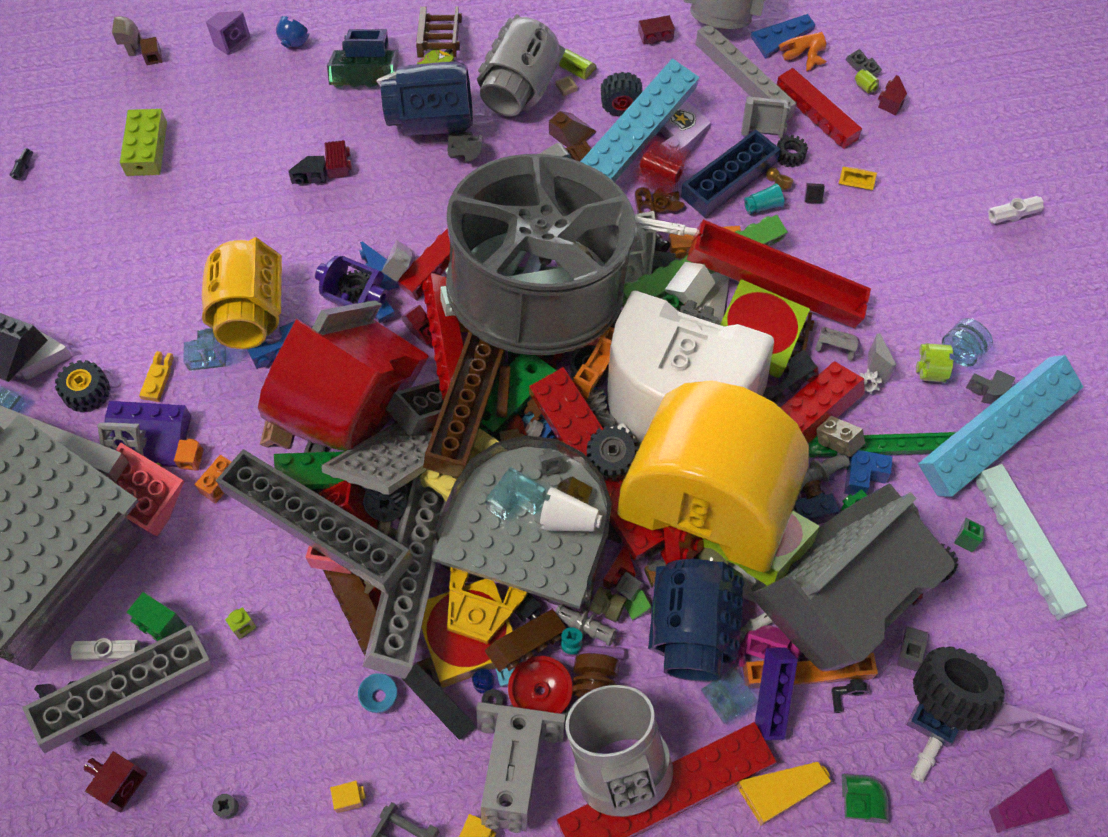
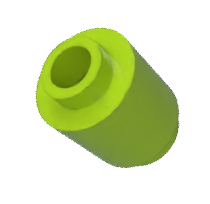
(867, 81)

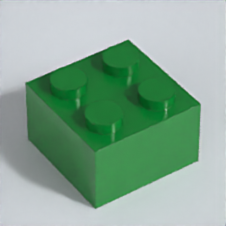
(154, 618)

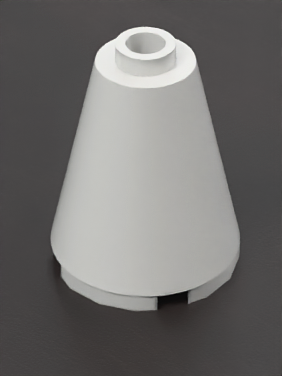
(568, 513)

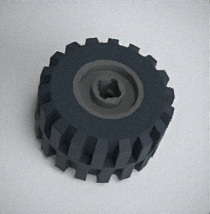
(612, 451)

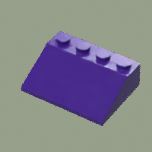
(163, 425)

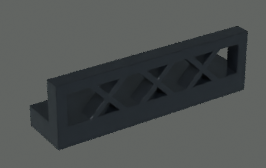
(438, 701)

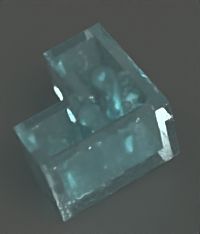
(204, 352)
(512, 490)

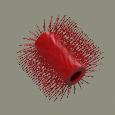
(661, 167)

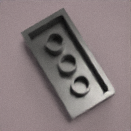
(417, 407)

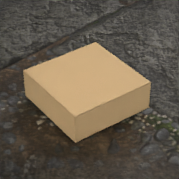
(566, 86)

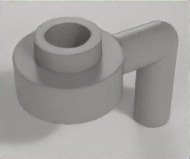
(534, 428)

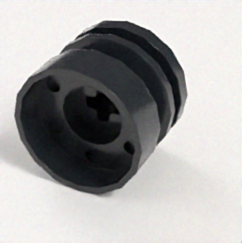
(386, 507)

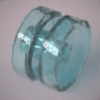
(969, 341)

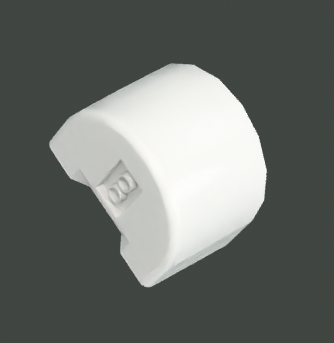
(662, 349)

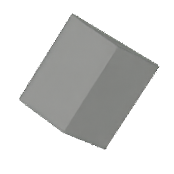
(880, 359)

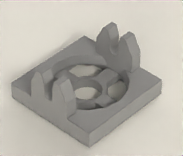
(838, 339)
(105, 430)

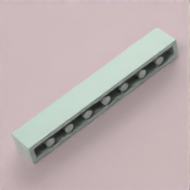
(1030, 542)

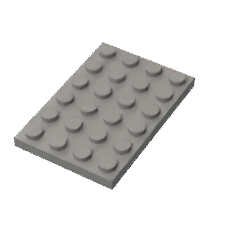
(383, 460)

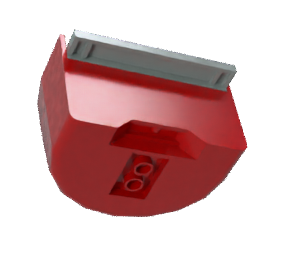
(338, 377)

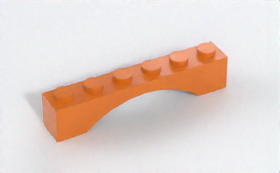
(809, 674)

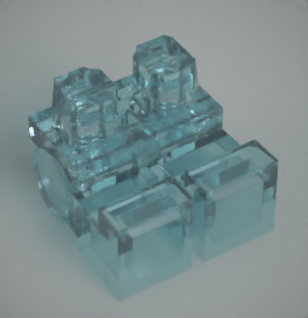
(729, 697)

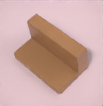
(274, 435)

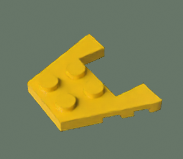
(476, 615)

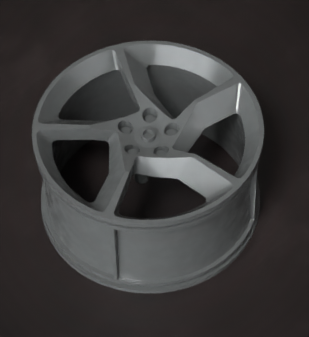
(543, 208)

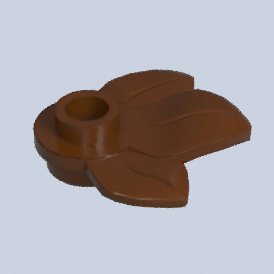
(663, 204)

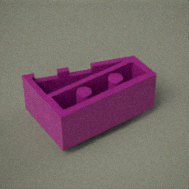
(1030, 804)

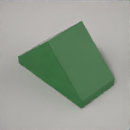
(969, 535)

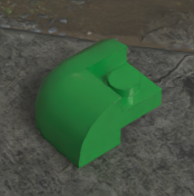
(864, 799)

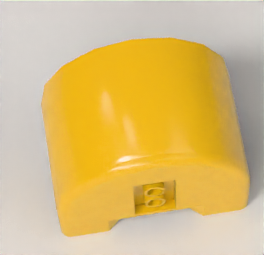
(718, 469)

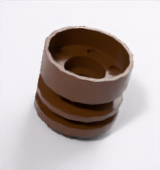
(594, 672)

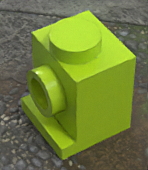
(237, 620)

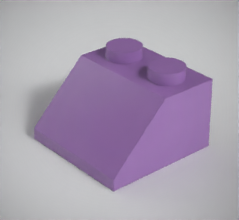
(228, 30)

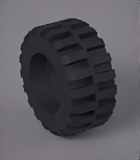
(958, 688)

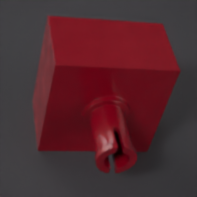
(114, 780)

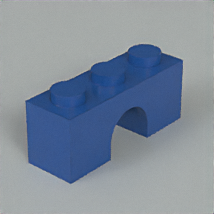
(267, 352)

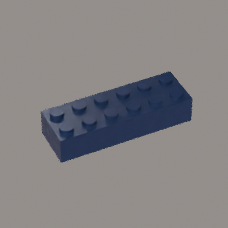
(730, 173)

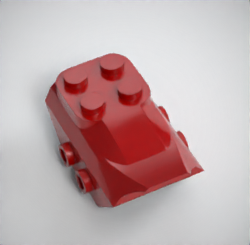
(680, 545)

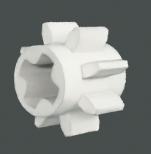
(873, 377)

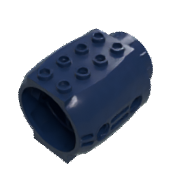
(428, 98)
(696, 617)

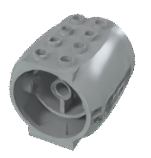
(519, 66)

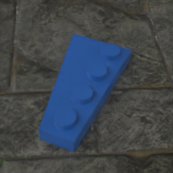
(770, 37)

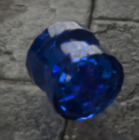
(481, 676)

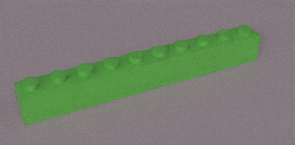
(767, 232)

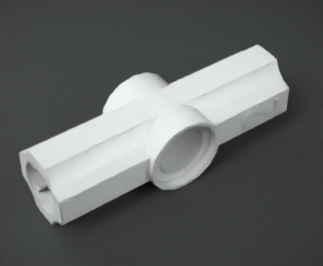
(1015, 209)
(93, 649)

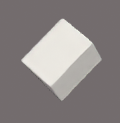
(691, 283)

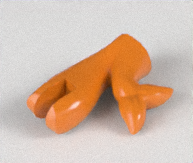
(814, 42)

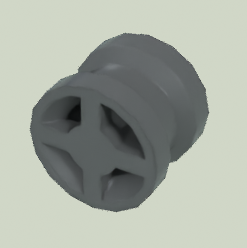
(229, 809)

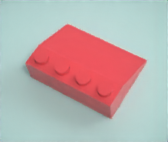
(153, 488)

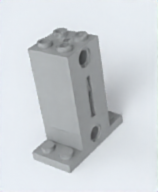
(513, 761)

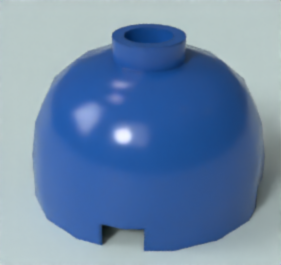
(291, 33)

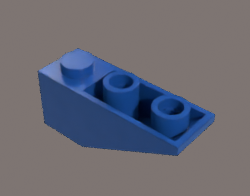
(377, 262)

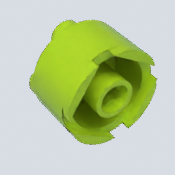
(935, 362)

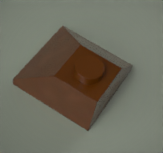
(569, 129)

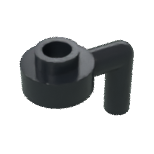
(854, 688)

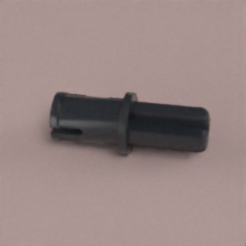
(21, 164)

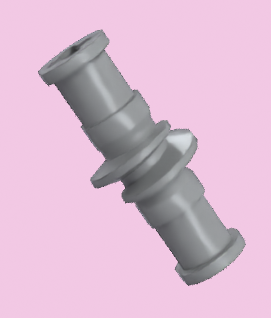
(827, 467)
(586, 625)

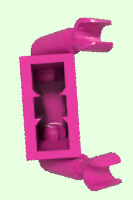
(765, 637)

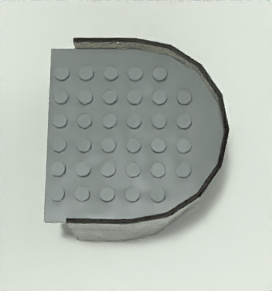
(515, 551)

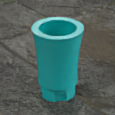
(766, 199)

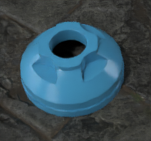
(375, 683)

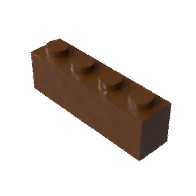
(525, 640)

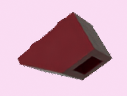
(893, 97)
(418, 324)

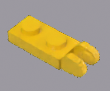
(156, 377)

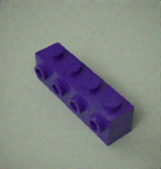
(775, 693)

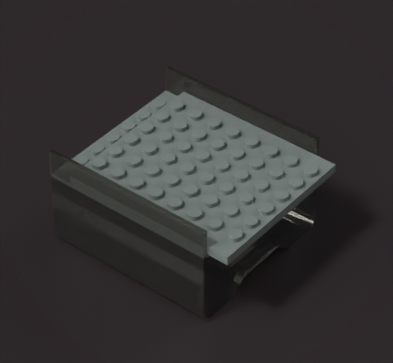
(58, 539)

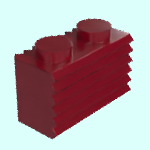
(656, 29)
(337, 159)

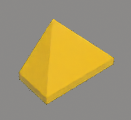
(857, 177)

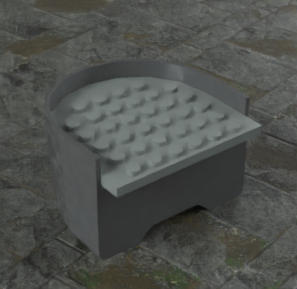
(855, 580)

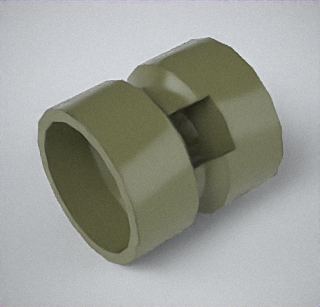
(608, 604)

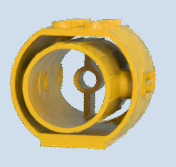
(242, 292)

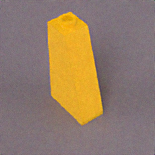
(778, 791)

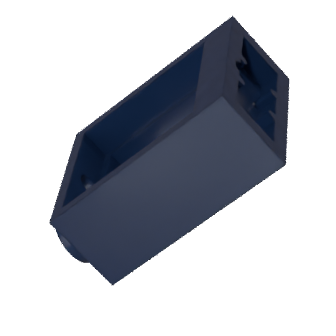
(365, 43)

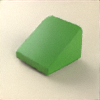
(638, 607)

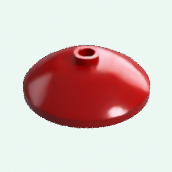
(540, 673)

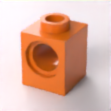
(188, 454)

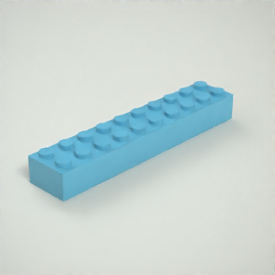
(642, 120)
(1000, 426)

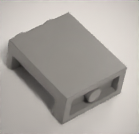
(765, 116)

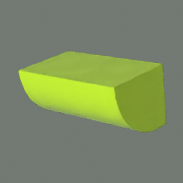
(577, 64)

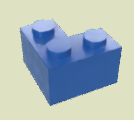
(865, 468)

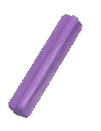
(615, 652)

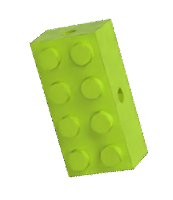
(143, 142)

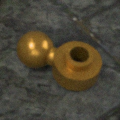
(782, 180)

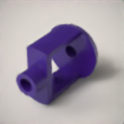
(329, 275)

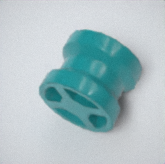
(568, 644)

